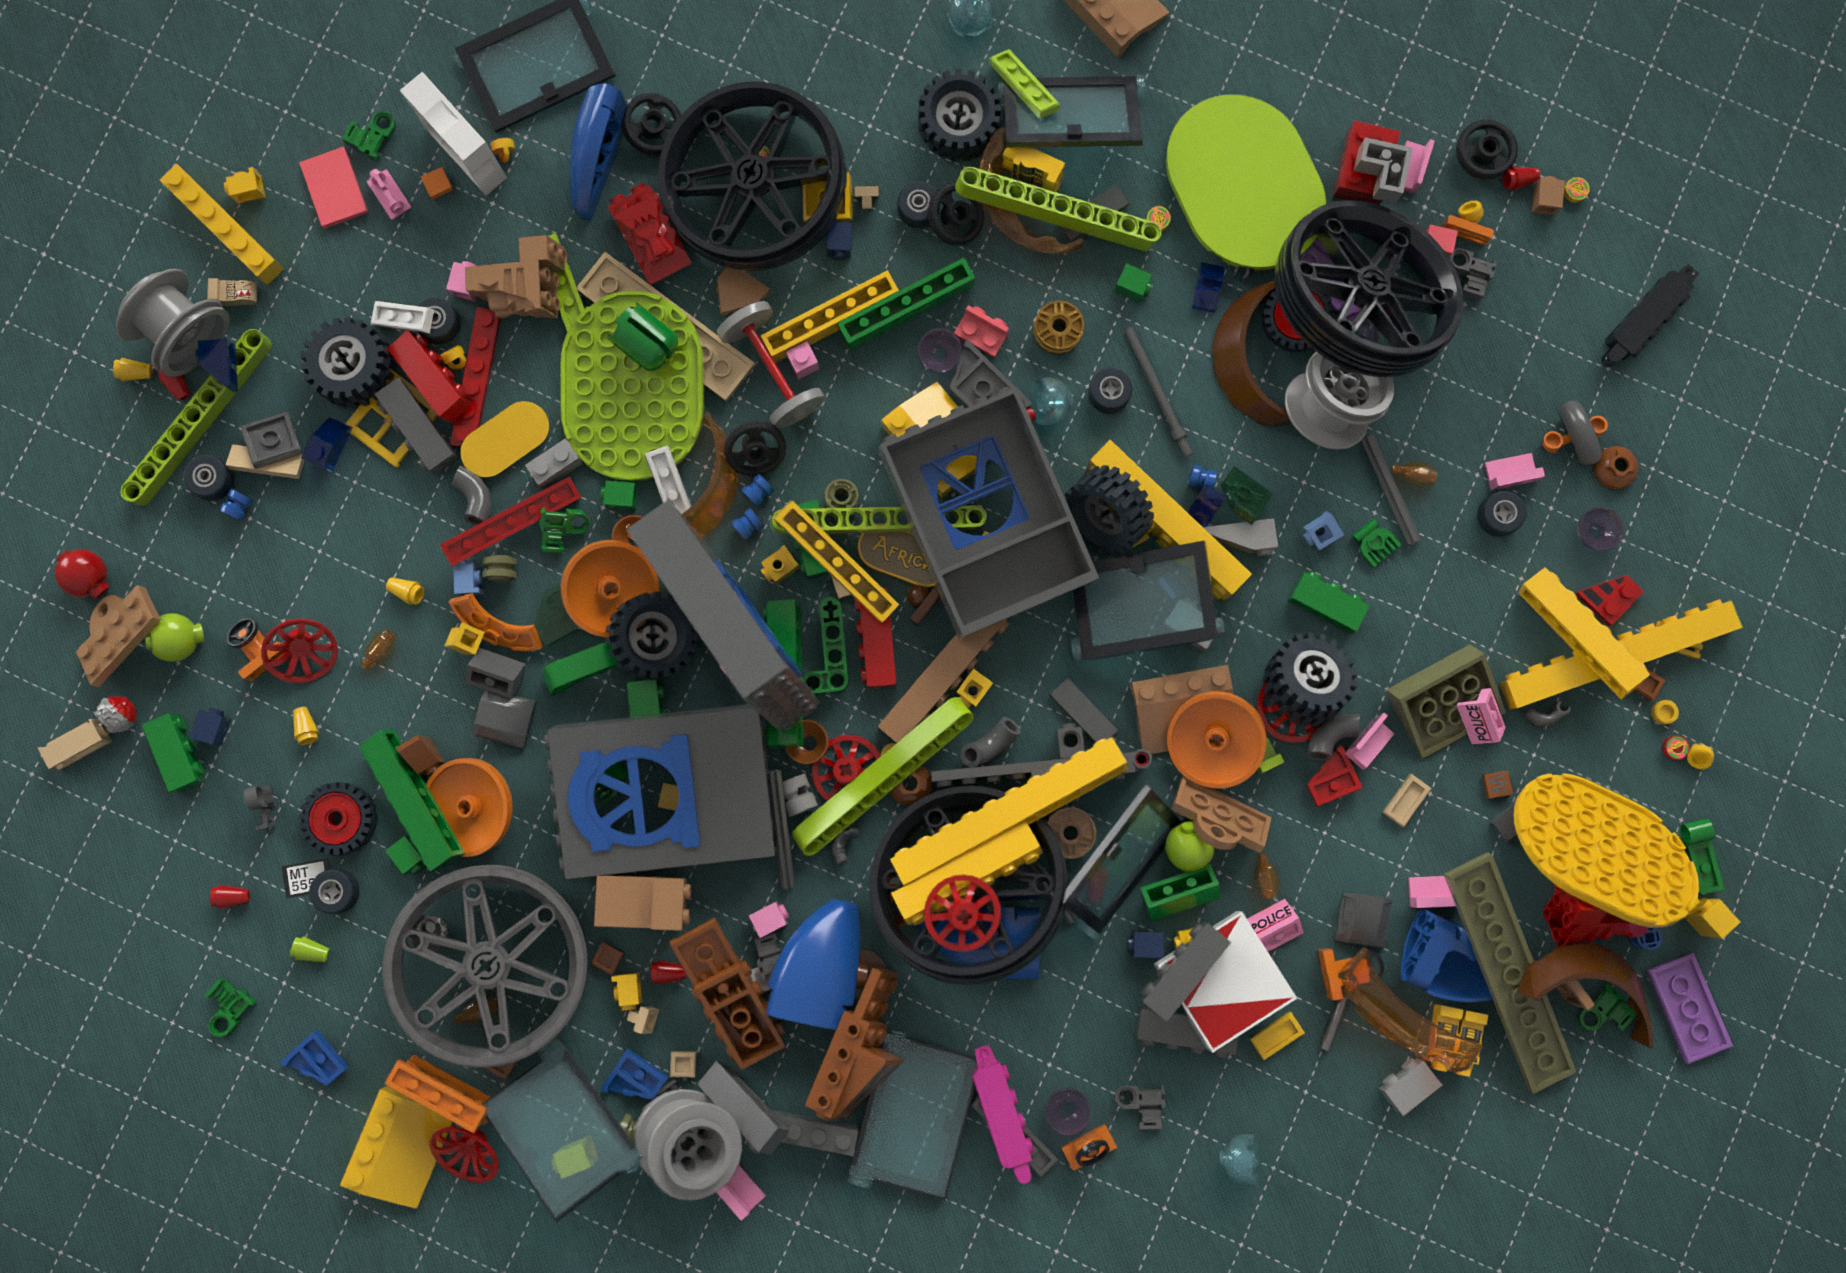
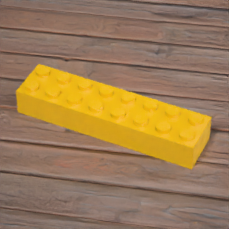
(1174, 525)

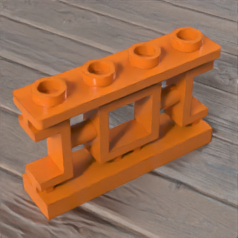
(439, 1092)

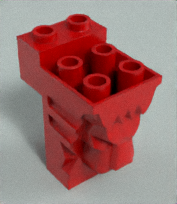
(648, 233)
(1577, 921)

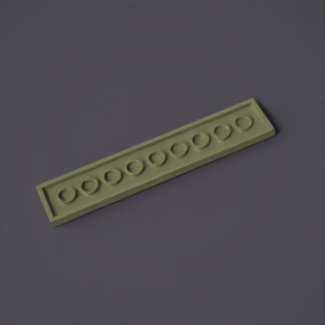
(1503, 961)

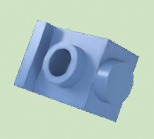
(1330, 532)
(467, 578)

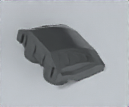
(503, 719)
(1363, 919)

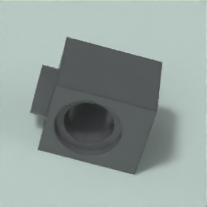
(1063, 751)

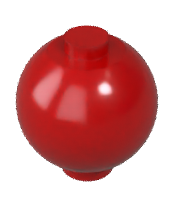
(81, 573)

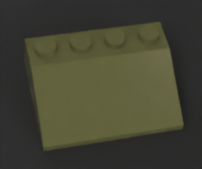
(1430, 698)

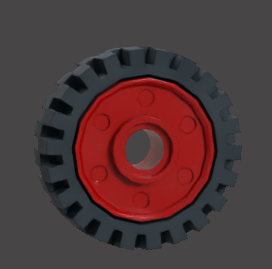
(1279, 328)
(319, 816)

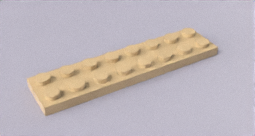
(723, 364)

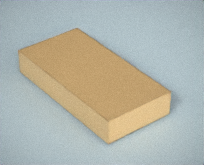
(1406, 800)

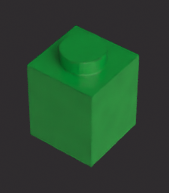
(1134, 283)
(619, 495)
(405, 856)

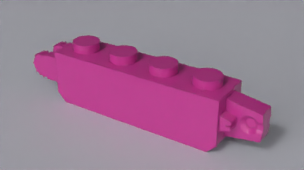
(1001, 1114)

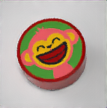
(1675, 747)

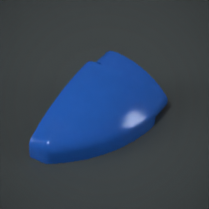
(596, 120)
(1017, 926)
(1442, 960)
(818, 968)

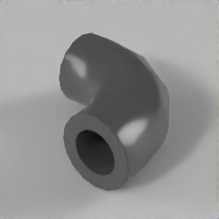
(1581, 432)
(476, 493)
(1330, 733)
(990, 744)

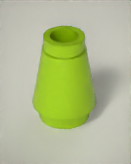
(308, 950)

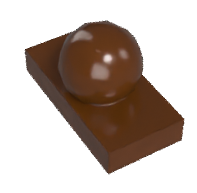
(924, 600)

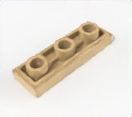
(240, 460)

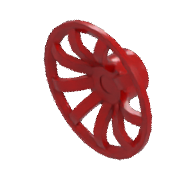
(299, 646)
(1291, 730)
(846, 767)
(962, 912)
(468, 1146)

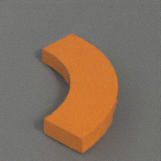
(496, 632)

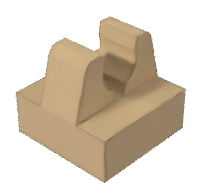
(867, 193)
(644, 1019)

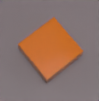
(437, 183)

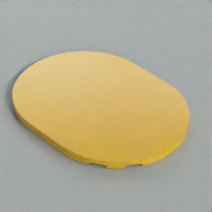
(1606, 850)

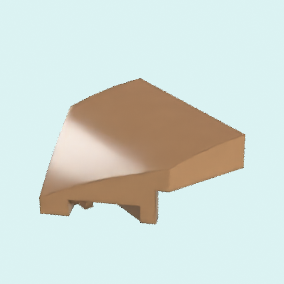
(737, 290)

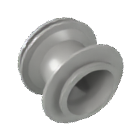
(170, 320)
(1336, 404)
(667, 1124)

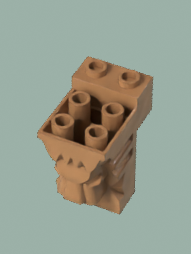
(522, 286)
(642, 902)

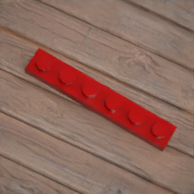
(477, 373)
(509, 521)

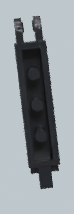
(1648, 314)

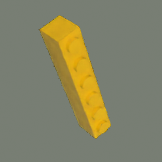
(221, 224)
(824, 318)
(836, 561)
(1584, 633)
(987, 862)

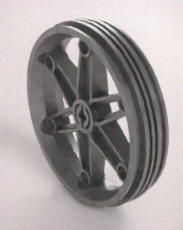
(511, 1051)

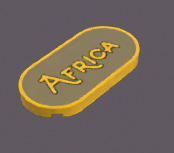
(895, 556)

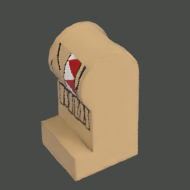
(232, 292)

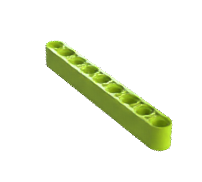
(1047, 212)
(193, 430)
(888, 513)
(882, 776)

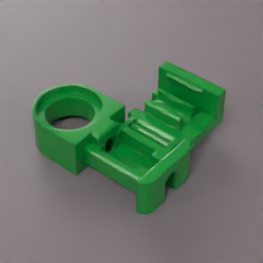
(371, 140)
(555, 526)
(231, 1003)
(1609, 1006)

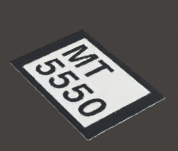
(300, 876)

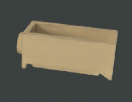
(75, 744)

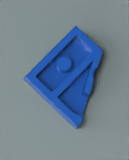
(316, 1059)
(635, 1077)

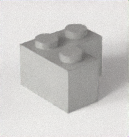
(1388, 163)

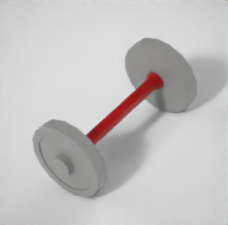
(744, 324)

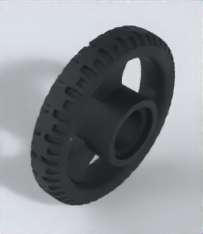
(633, 130)
(1493, 142)
(965, 213)
(752, 440)

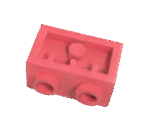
(982, 331)

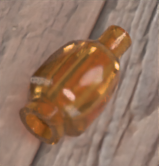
(1416, 473)
(379, 648)
(1266, 878)
(472, 1014)

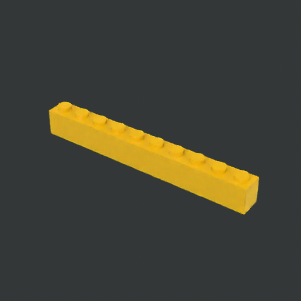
(1644, 646)
(1027, 803)

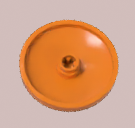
(603, 579)
(1216, 739)
(473, 803)

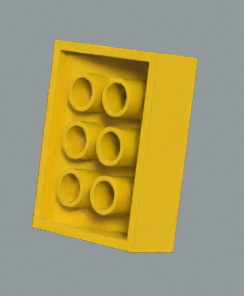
(918, 410)
(394, 1150)

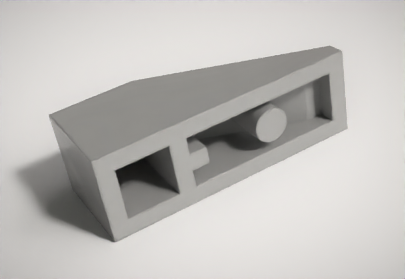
(1253, 538)

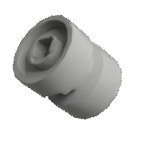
(797, 795)

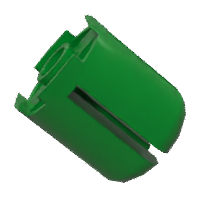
(644, 338)

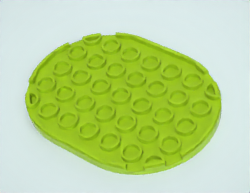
(1242, 178)
(615, 406)

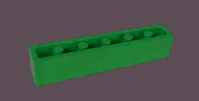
(906, 304)
(784, 621)
(412, 801)

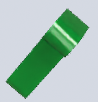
(830, 646)
(565, 672)

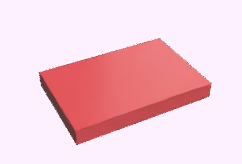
(334, 187)

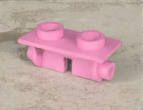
(388, 193)

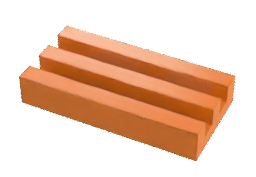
(1469, 230)

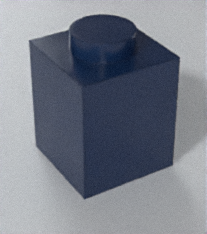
(840, 240)
(210, 726)
(1146, 944)

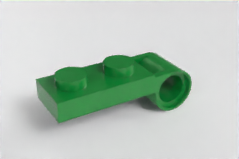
(1699, 849)

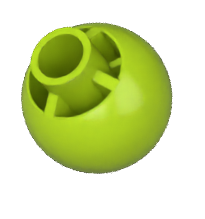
(174, 638)
(1187, 849)

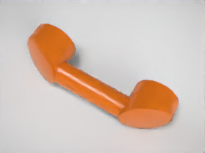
(1553, 440)

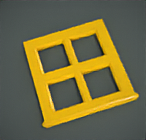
(372, 443)

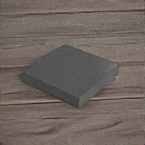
(271, 440)

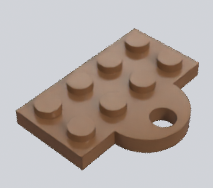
(116, 632)
(1222, 816)

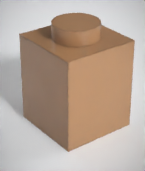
(1548, 196)

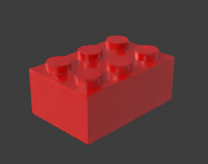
(1354, 184)

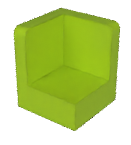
(1270, 759)

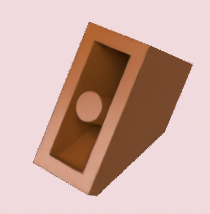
(421, 755)

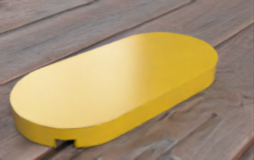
(504, 439)

